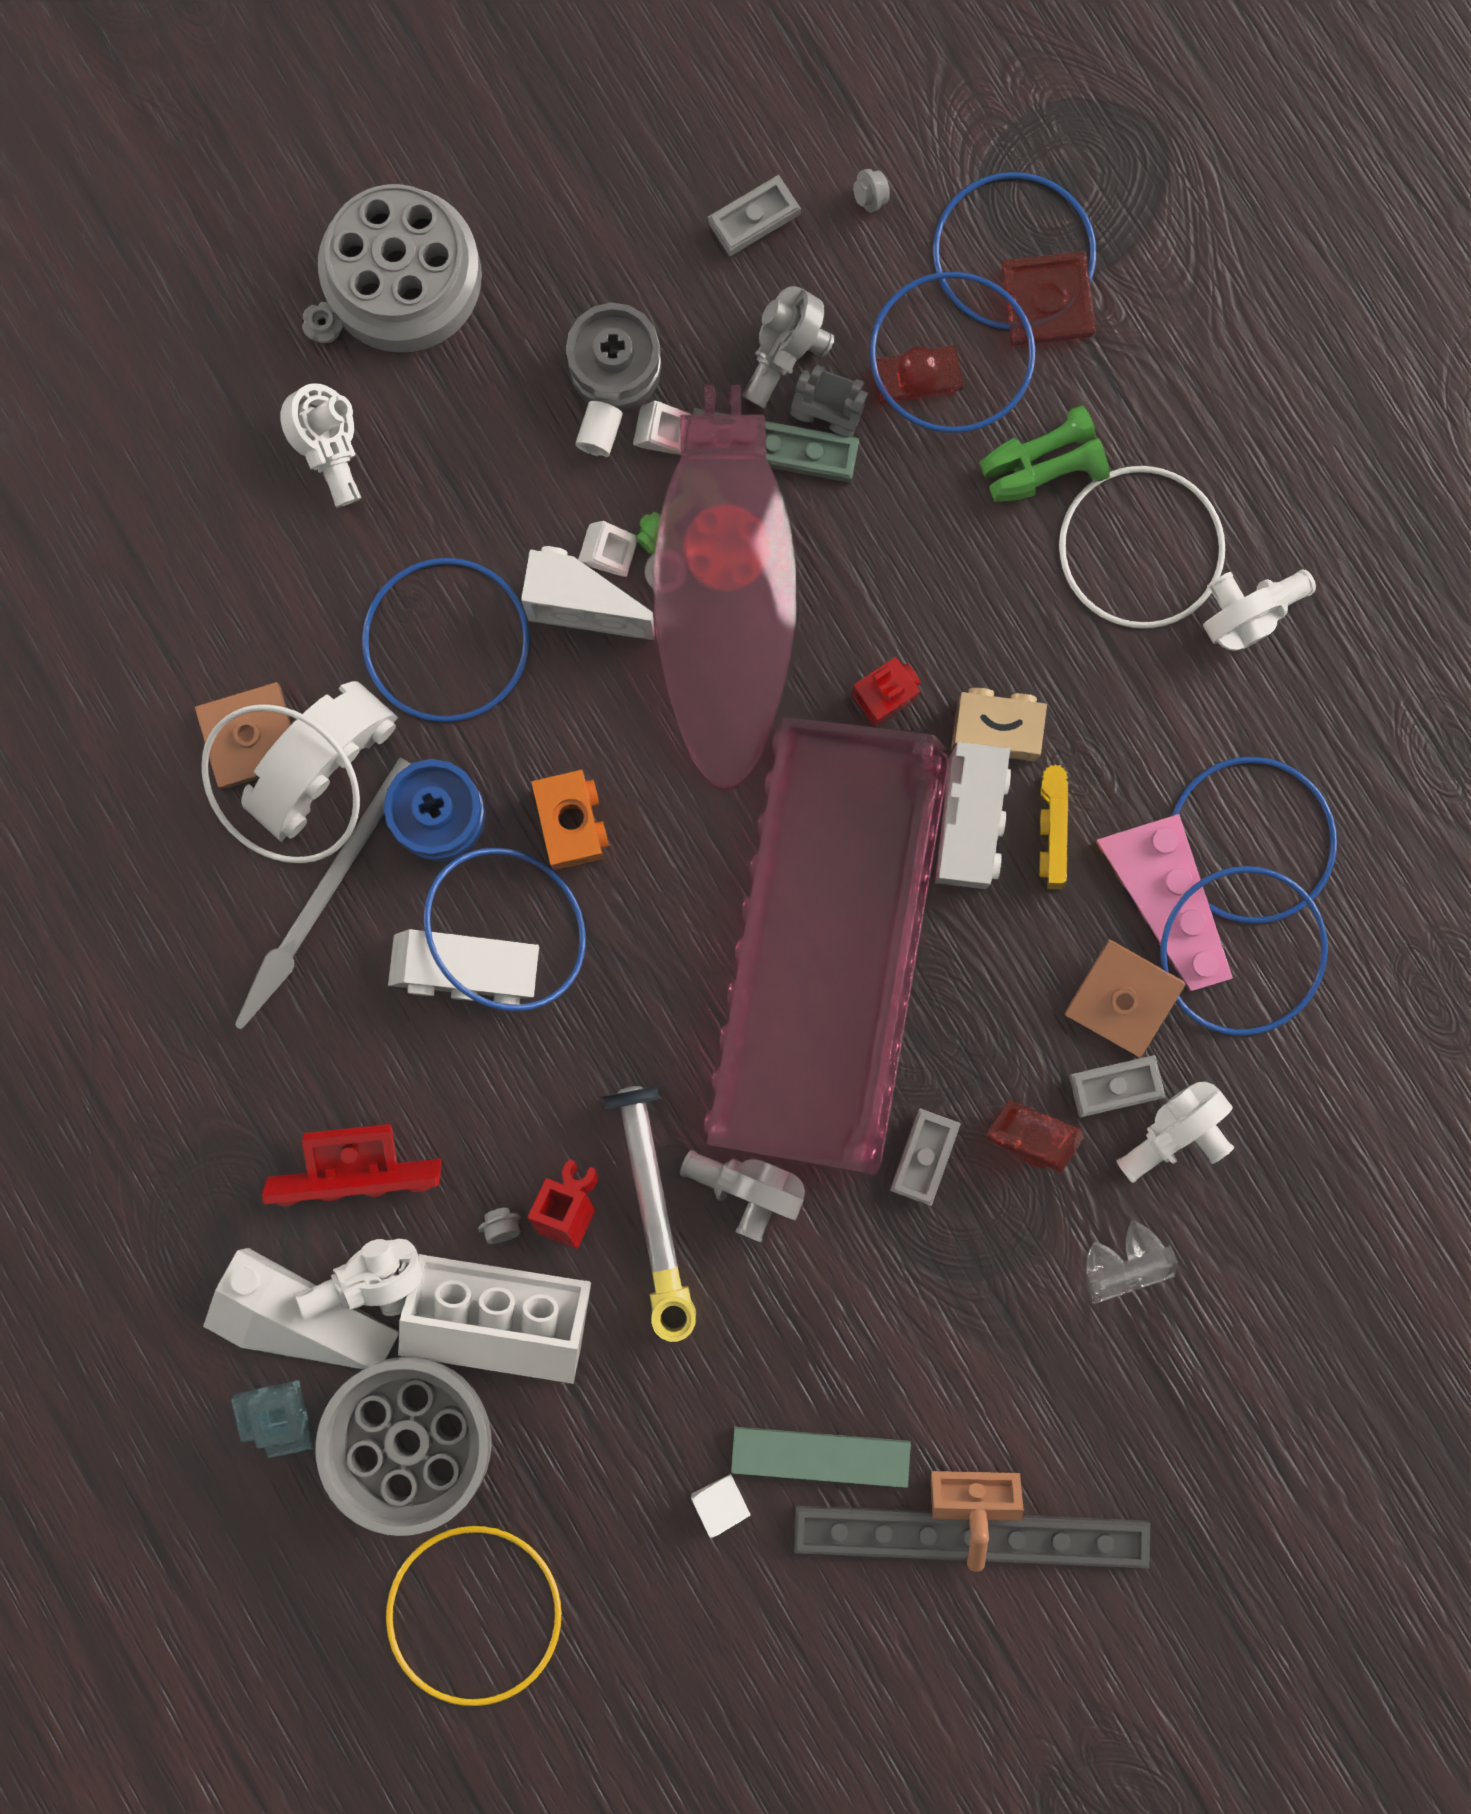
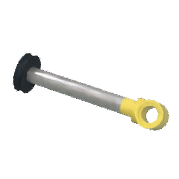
(653, 1210)

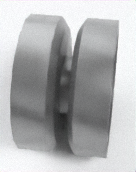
(620, 334)

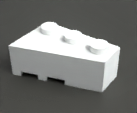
(973, 815)
(479, 964)

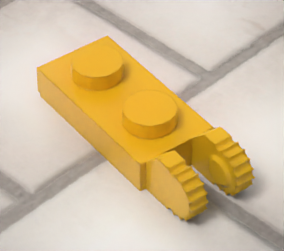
(1054, 824)

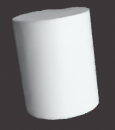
(598, 428)

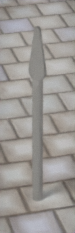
(279, 961)

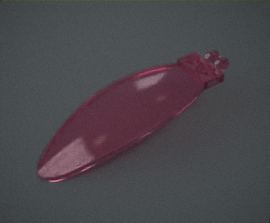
(724, 590)

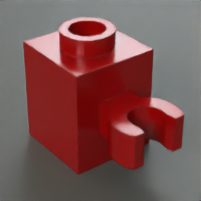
(886, 691)
(564, 1209)

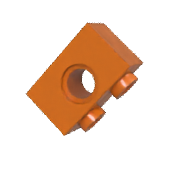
(553, 799)

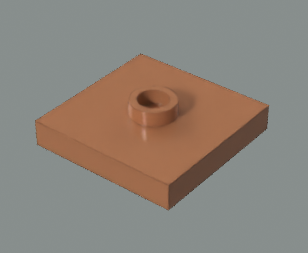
(244, 739)
(1125, 998)

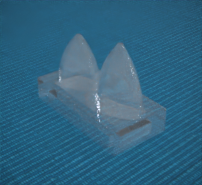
(1146, 1265)

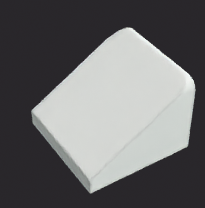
(659, 428)
(608, 548)
(720, 1505)

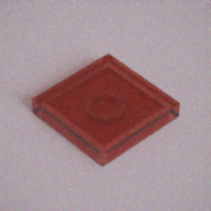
(1053, 296)

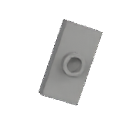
(754, 215)
(1117, 1086)
(925, 1156)

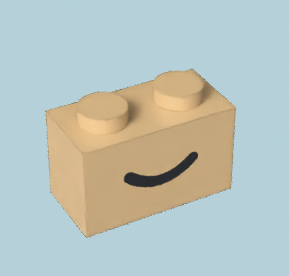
(1000, 722)

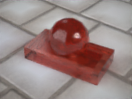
(920, 373)
(1035, 1136)

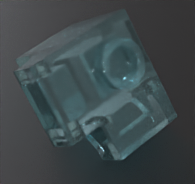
(274, 1419)

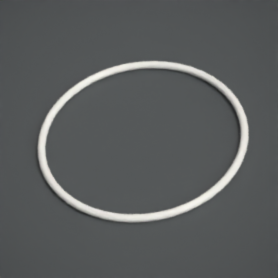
(1146, 469)
(355, 789)

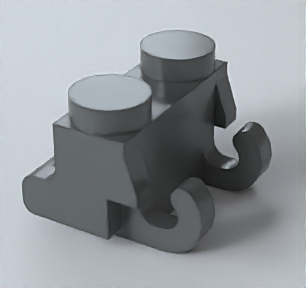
(829, 399)

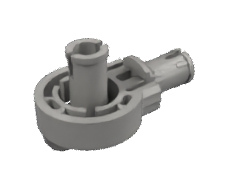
(787, 332)
(755, 1181)

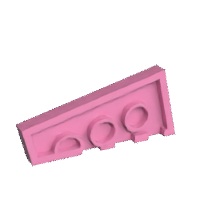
(1157, 871)

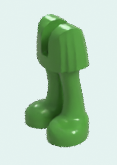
(1026, 477)

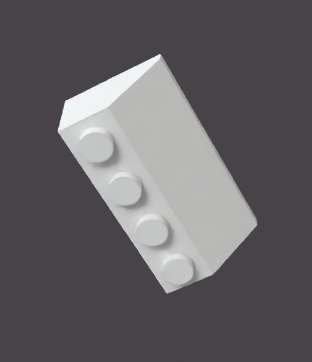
(495, 1319)

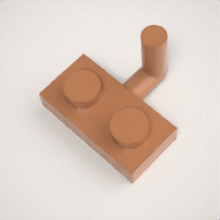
(976, 1499)

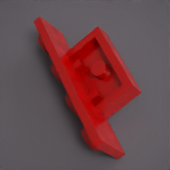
(351, 1164)

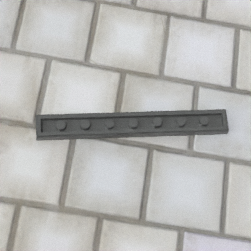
(922, 1537)

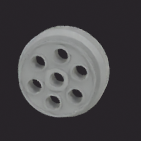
(384, 317)
(366, 1492)

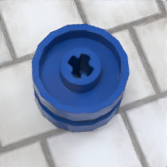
(417, 792)

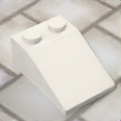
(572, 595)

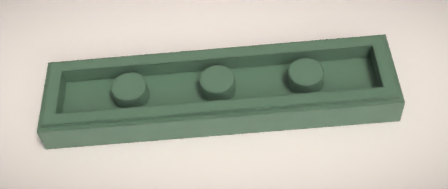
(808, 451)
(820, 1457)

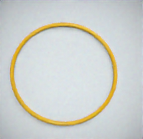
(557, 1621)

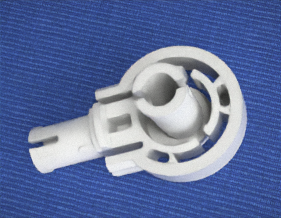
(323, 436)
(1256, 615)
(1183, 1119)
(368, 1280)

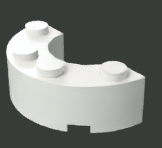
(302, 759)

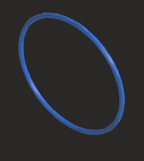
(1010, 175)
(944, 275)
(365, 639)
(1333, 837)
(1324, 948)
(500, 1006)

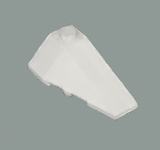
(260, 1313)

